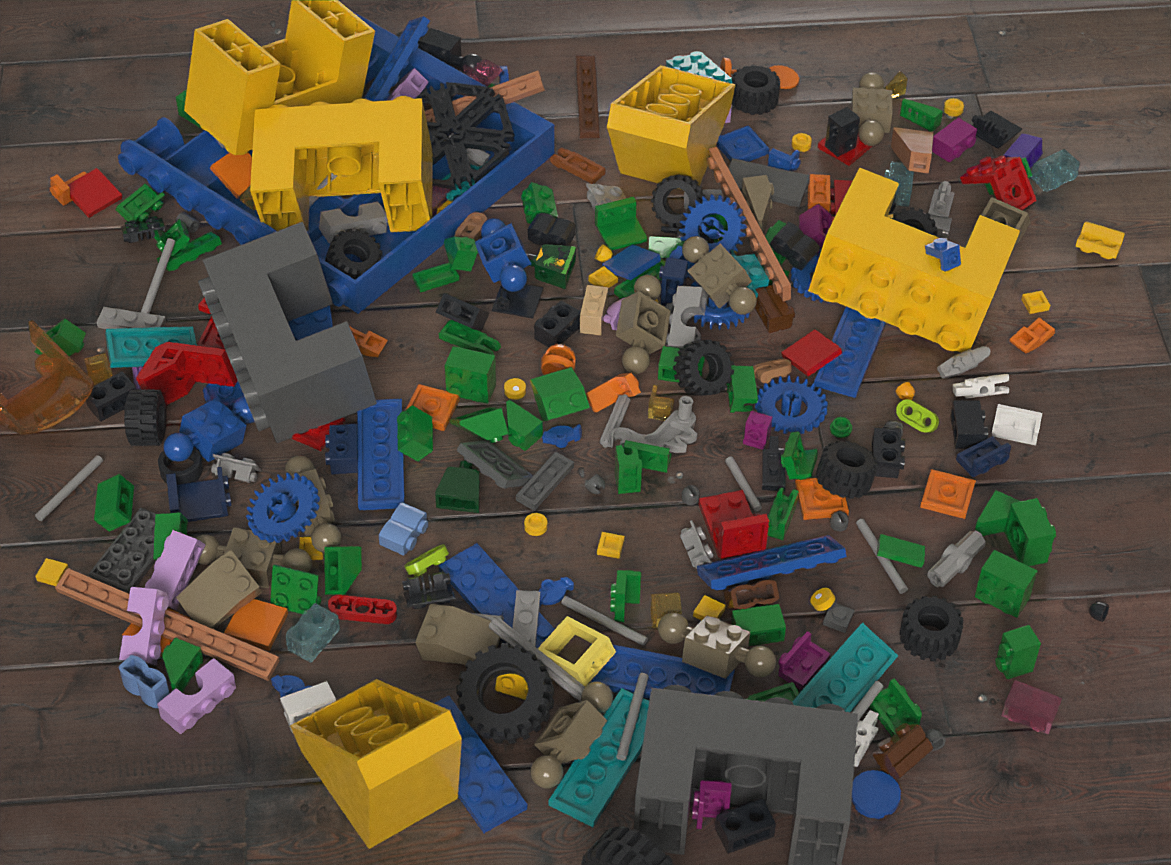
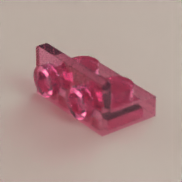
(485, 72)

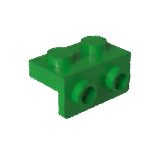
(538, 200)
(140, 204)
(177, 232)
(652, 456)
(796, 459)
(625, 591)
(895, 707)

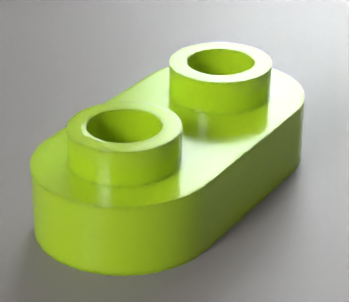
(918, 416)
(433, 556)

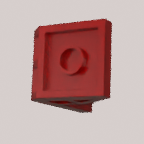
(178, 366)
(733, 525)

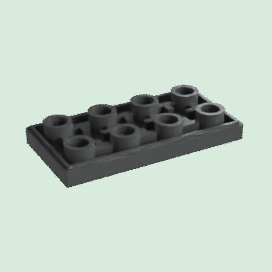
(788, 185)
(129, 555)

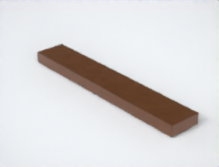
(587, 97)

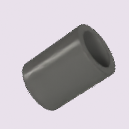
(191, 223)

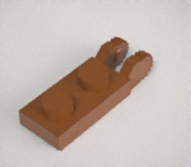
(578, 165)

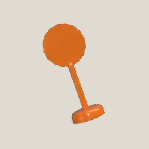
(788, 77)

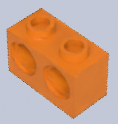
(819, 191)

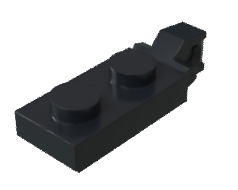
(772, 470)

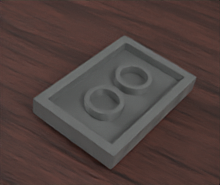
(494, 464)

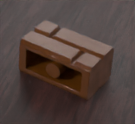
(773, 311)
(903, 750)

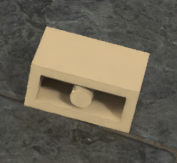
(593, 310)

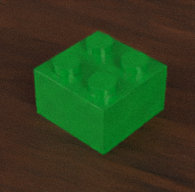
(470, 374)
(1029, 532)
(1005, 583)

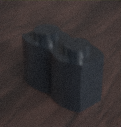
(551, 231)
(794, 246)

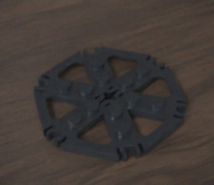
(465, 131)

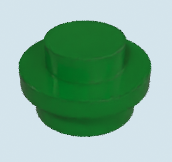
(841, 427)

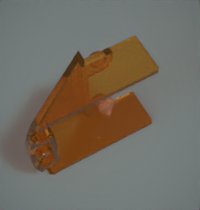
(52, 397)

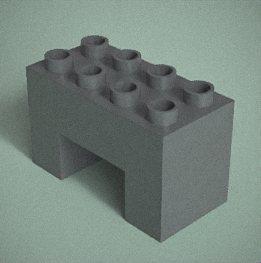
(284, 380)
(768, 751)

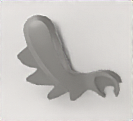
(672, 434)

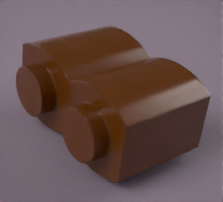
(753, 594)

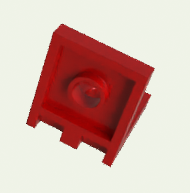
(1003, 175)

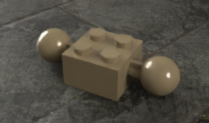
(873, 107)
(719, 275)
(642, 324)
(321, 530)
(255, 555)
(716, 646)
(570, 734)

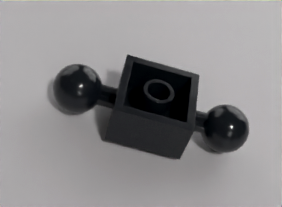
(446, 49)

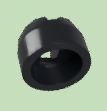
(1099, 610)

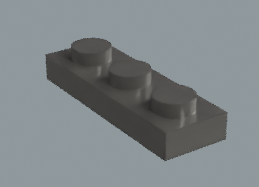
(545, 481)

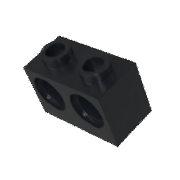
(842, 131)
(557, 324)
(109, 396)
(887, 450)
(747, 831)

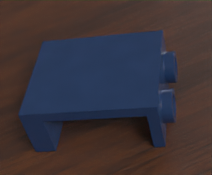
(199, 499)

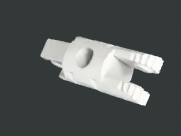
(981, 386)
(865, 733)

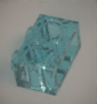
(1055, 170)
(900, 174)
(314, 635)

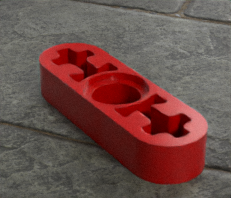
(369, 616)

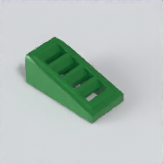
(932, 115)

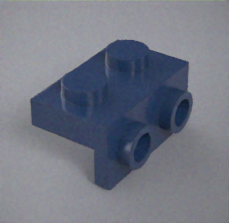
(983, 456)

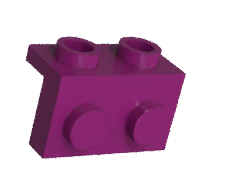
(802, 661)
(710, 800)

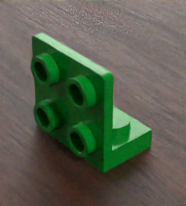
(619, 224)

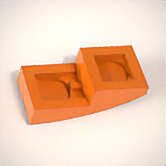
(1032, 337)
(370, 343)

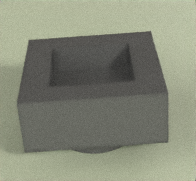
(838, 617)

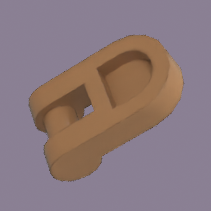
(472, 223)
(766, 371)

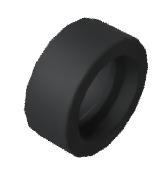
(183, 477)

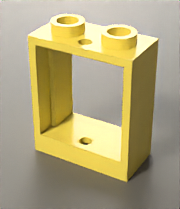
(584, 669)

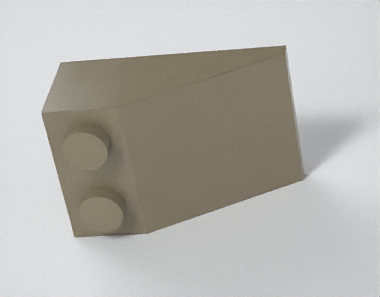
(758, 193)
(1006, 215)
(219, 591)
(453, 635)

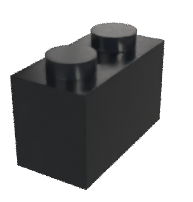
(462, 312)
(968, 423)

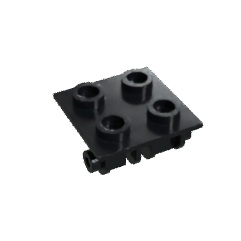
(994, 129)
(132, 228)
(518, 303)
(439, 594)

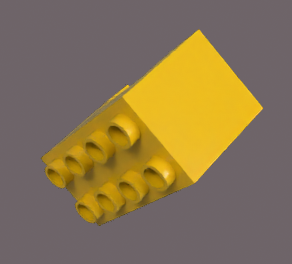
(317, 61)
(363, 142)
(888, 276)

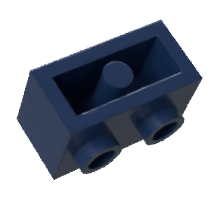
(672, 275)
(342, 449)

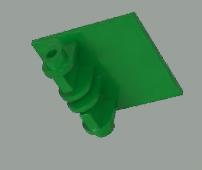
(294, 589)

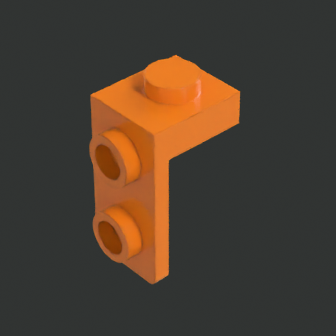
(61, 190)
(608, 392)

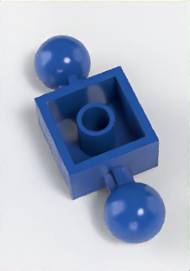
(503, 254)
(209, 429)

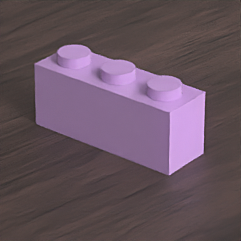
(175, 566)

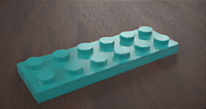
(848, 672)
(595, 779)

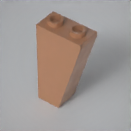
(913, 148)

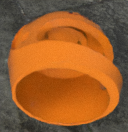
(557, 358)

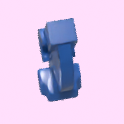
(562, 435)
(554, 591)
(288, 684)

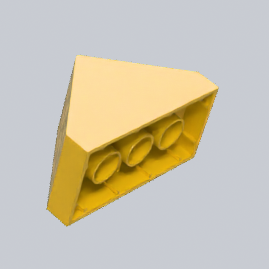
(668, 124)
(383, 757)

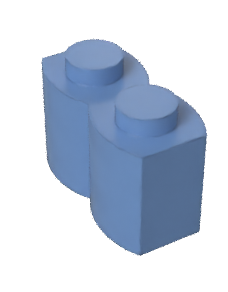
(403, 528)
(143, 681)

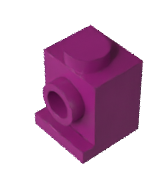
(757, 430)

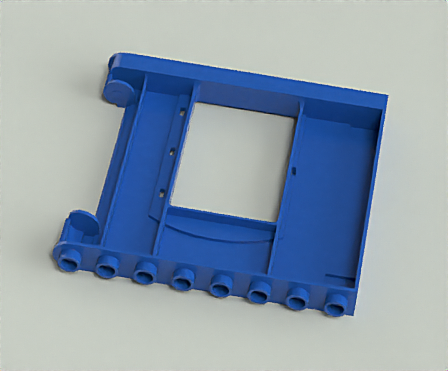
(187, 176)

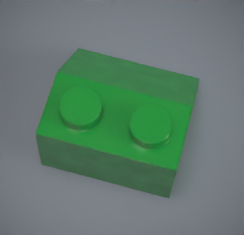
(559, 394)

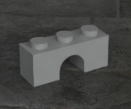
(370, 219)
(687, 303)

